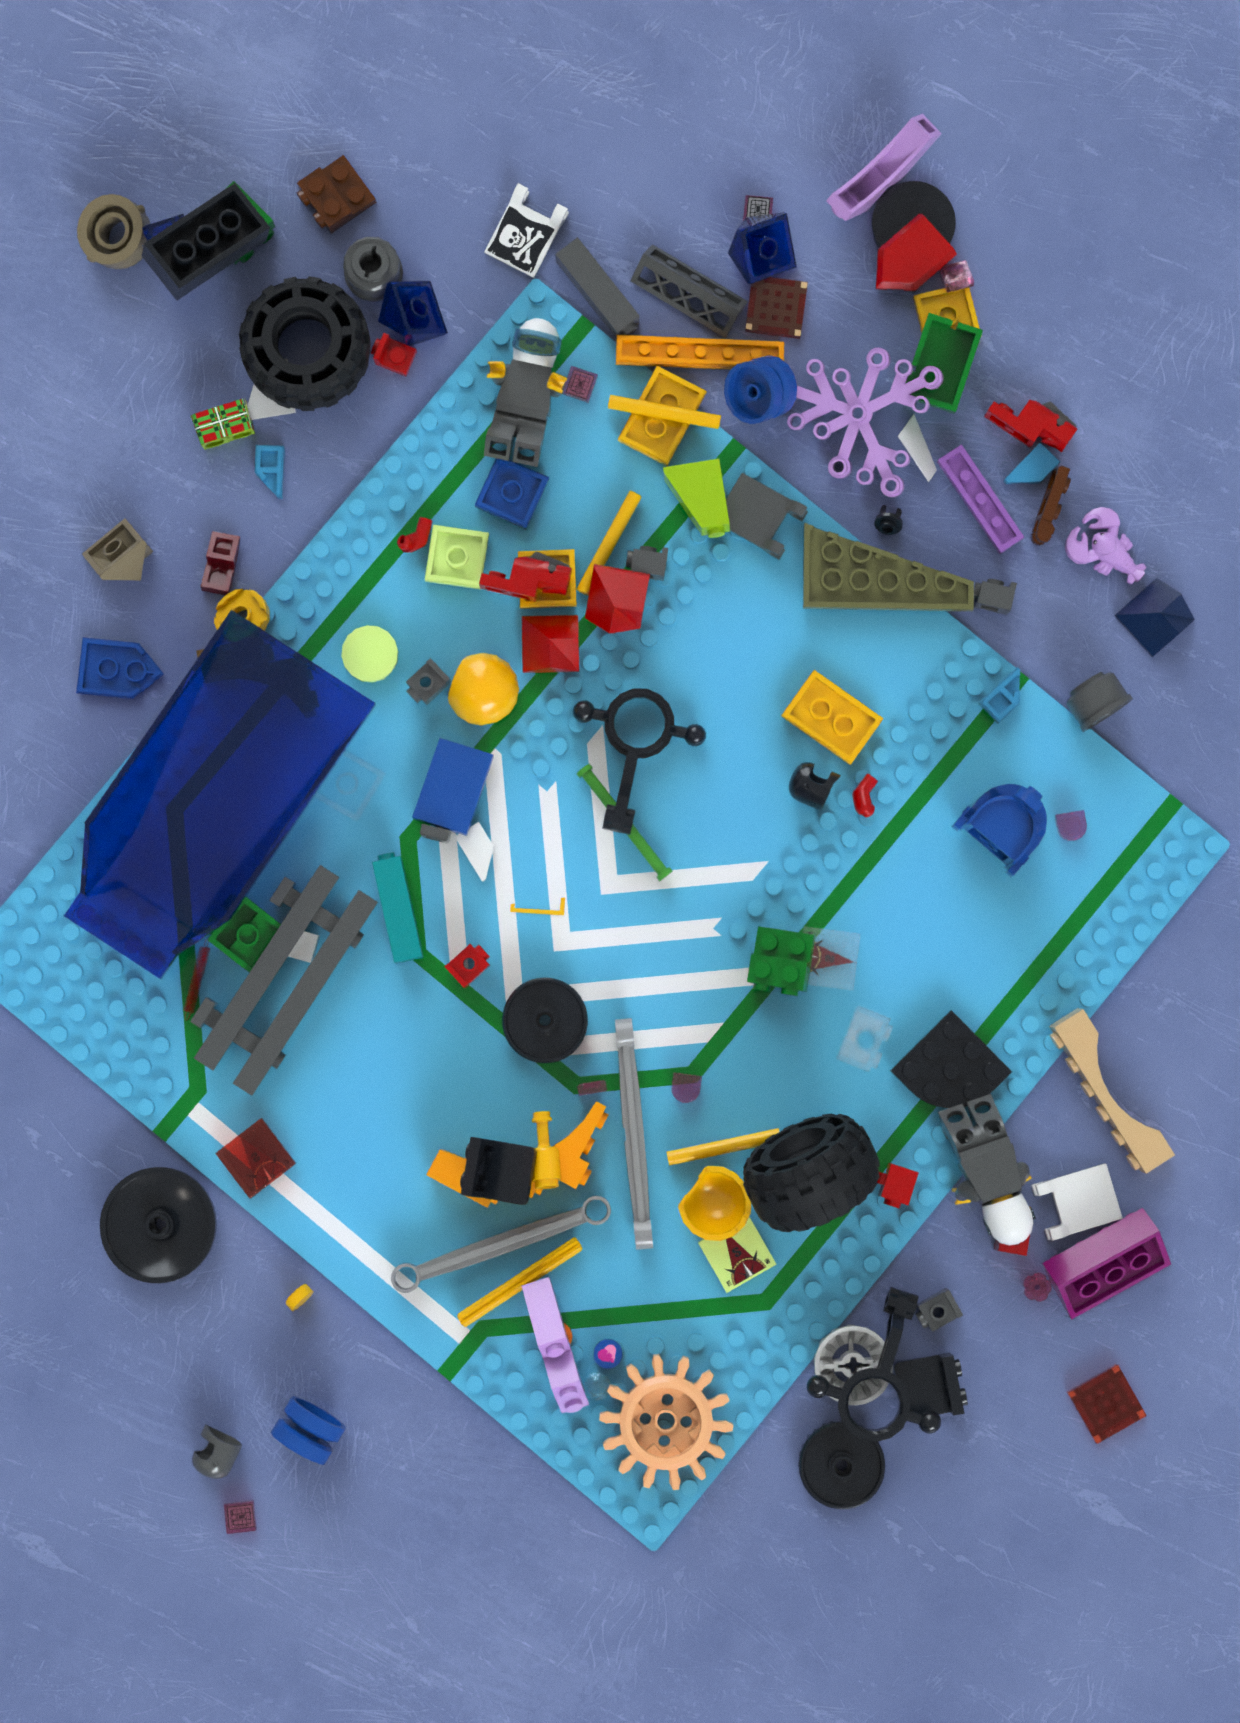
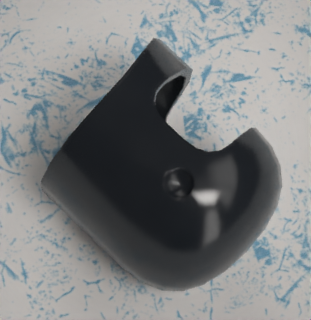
(810, 788)

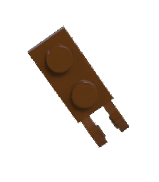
(1050, 506)

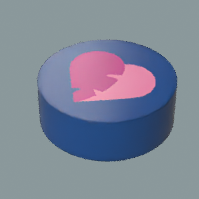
(607, 1353)

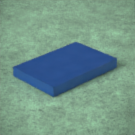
(453, 786)

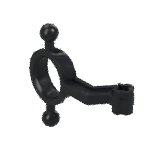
(619, 817)
(900, 1306)

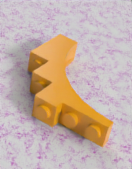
(449, 1167)

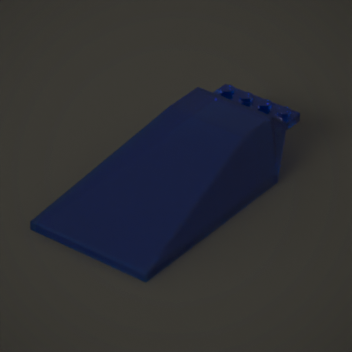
(211, 794)

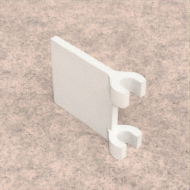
(1081, 1199)

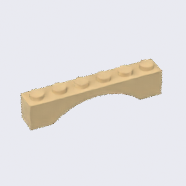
(1079, 1041)

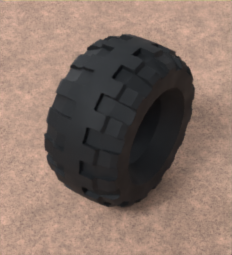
(315, 383)
(811, 1173)

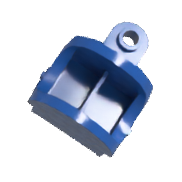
(1007, 823)

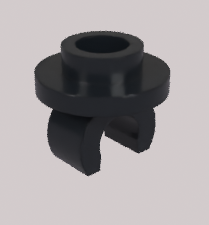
(888, 522)

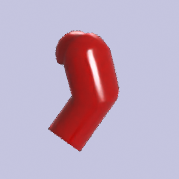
(417, 539)
(862, 798)

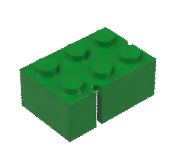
(951, 353)

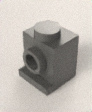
(648, 561)
(994, 596)
(438, 679)
(941, 1299)

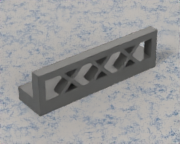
(693, 282)

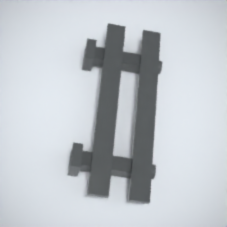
(228, 1026)

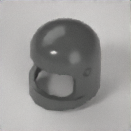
(218, 1455)

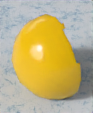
(483, 689)
(716, 1204)

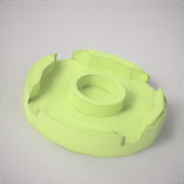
(369, 653)

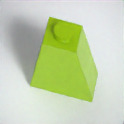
(701, 494)

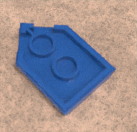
(115, 669)

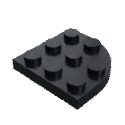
(950, 1065)

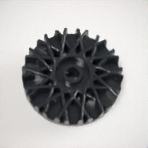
(523, 1015)
(834, 1486)

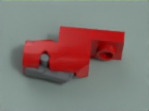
(1034, 421)
(529, 576)

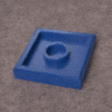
(512, 492)

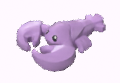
(1105, 546)

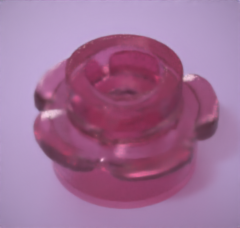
(1042, 1293)

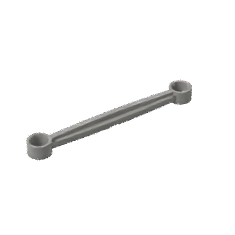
(634, 1133)
(500, 1244)

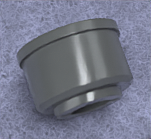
(370, 267)
(1097, 699)

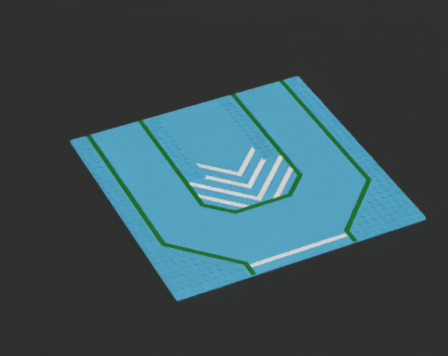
(417, 1064)

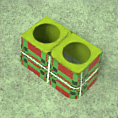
(223, 424)

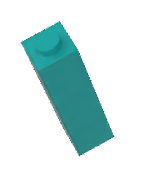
(397, 908)

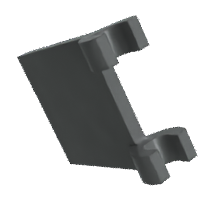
(758, 512)

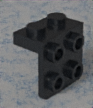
(498, 1171)
(933, 1383)

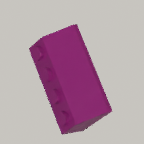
(1107, 1263)

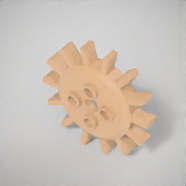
(685, 1442)

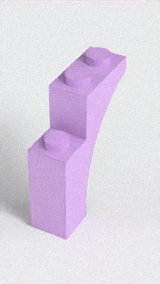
(885, 169)
(554, 1346)

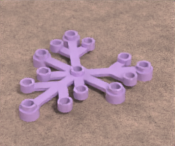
(827, 402)

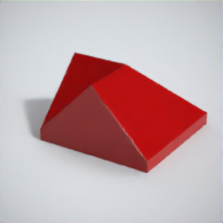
(616, 598)
(550, 643)

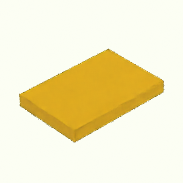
(657, 436)
(832, 717)

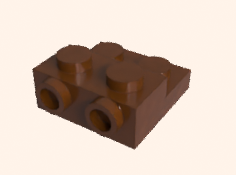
(335, 194)

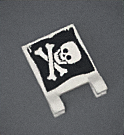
(524, 234)

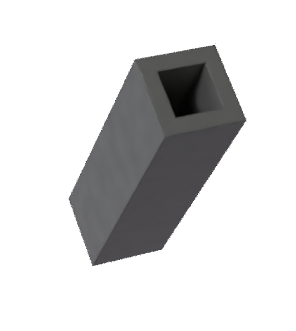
(597, 288)

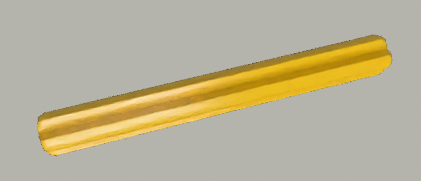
(515, 1284)

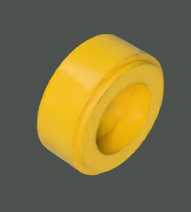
(299, 1297)

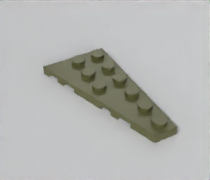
(863, 577)

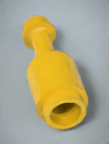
(547, 1160)

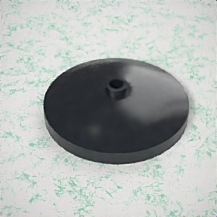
(131, 1230)

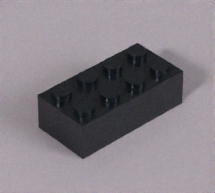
(205, 241)

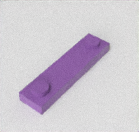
(980, 499)

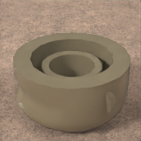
(98, 221)

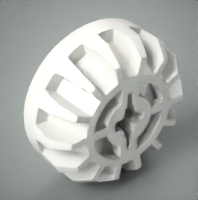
(824, 1364)

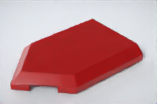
(912, 256)

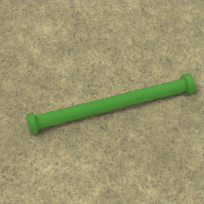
(635, 836)

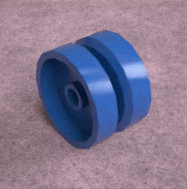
(760, 389)
(308, 1430)

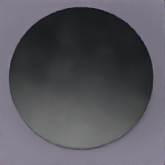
(904, 203)

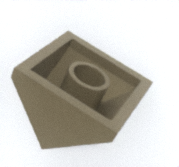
(119, 554)

